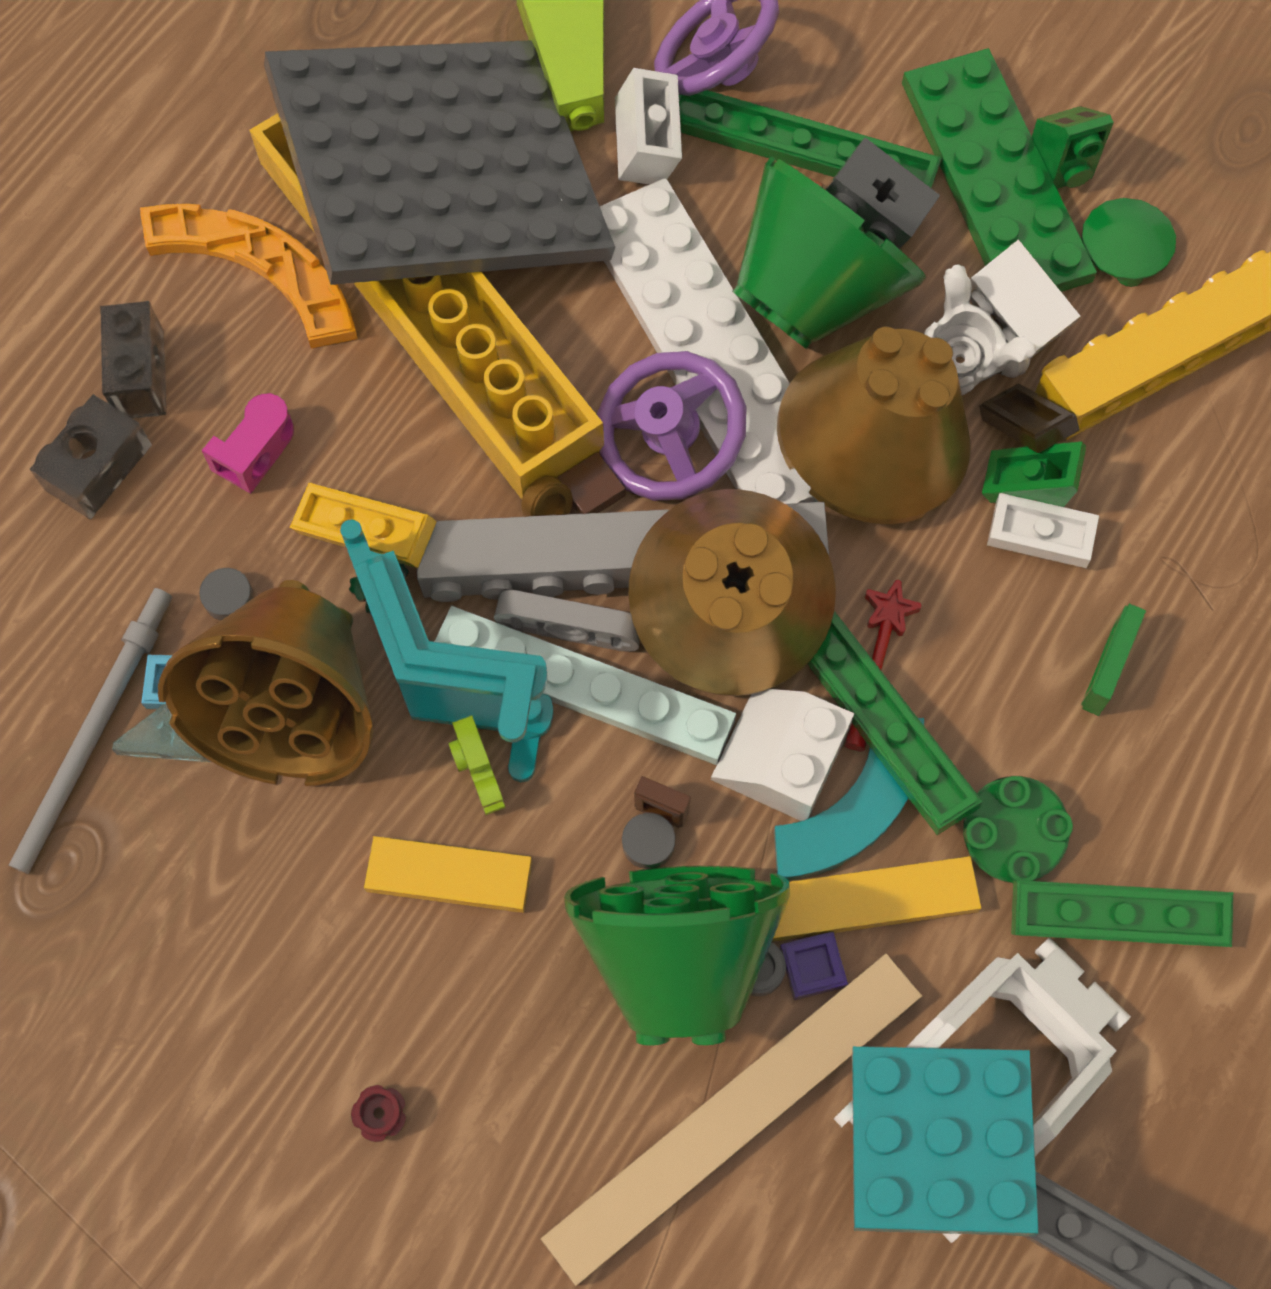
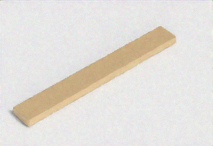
(729, 1120)

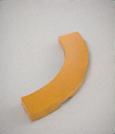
(261, 249)

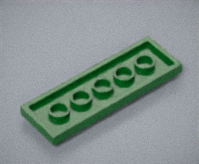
(995, 166)

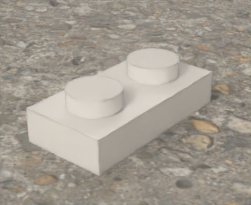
(1043, 530)

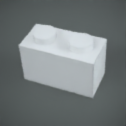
(648, 126)
(1022, 298)

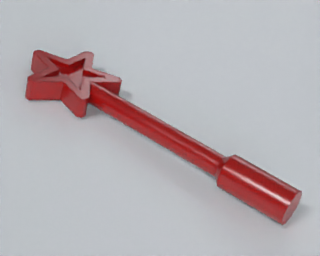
(889, 615)

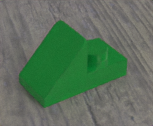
(1042, 476)

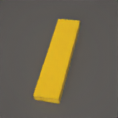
(879, 898)

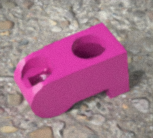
(253, 444)

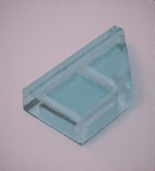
(155, 739)

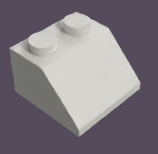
(783, 750)

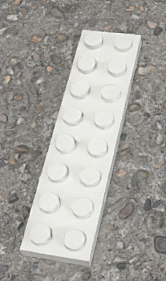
(692, 308)

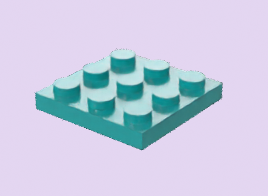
(943, 1141)

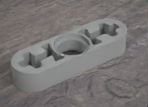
(567, 620)

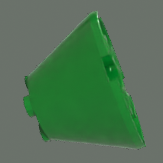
(812, 262)
(680, 945)

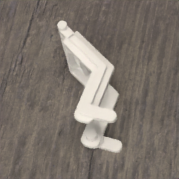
(1058, 1008)

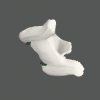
(976, 336)

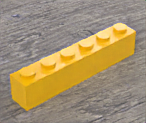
(1162, 346)

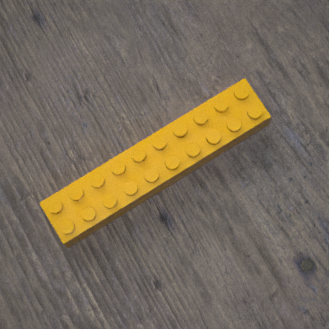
(472, 354)

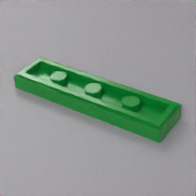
(1122, 913)

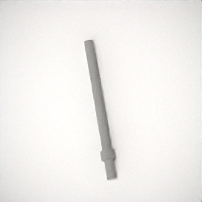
(138, 639)

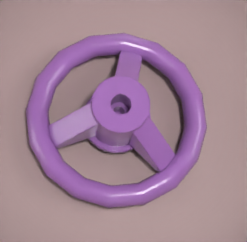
(718, 48)
(672, 423)

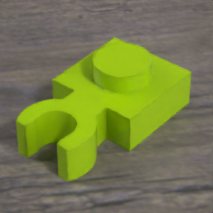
(471, 755)

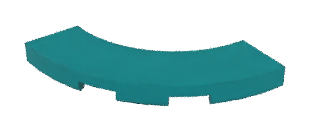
(843, 829)

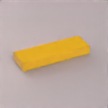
(384, 525)
(448, 874)

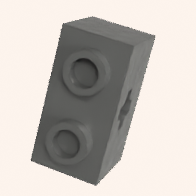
(882, 193)

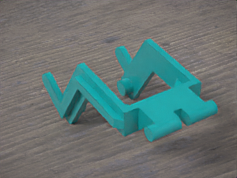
(447, 679)

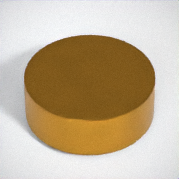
(546, 497)

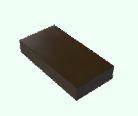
(1029, 418)

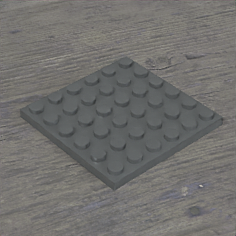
(434, 160)

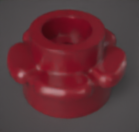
(372, 1099)

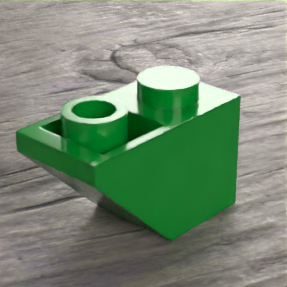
(1072, 144)

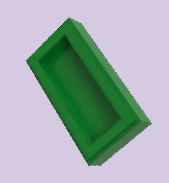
(1113, 659)

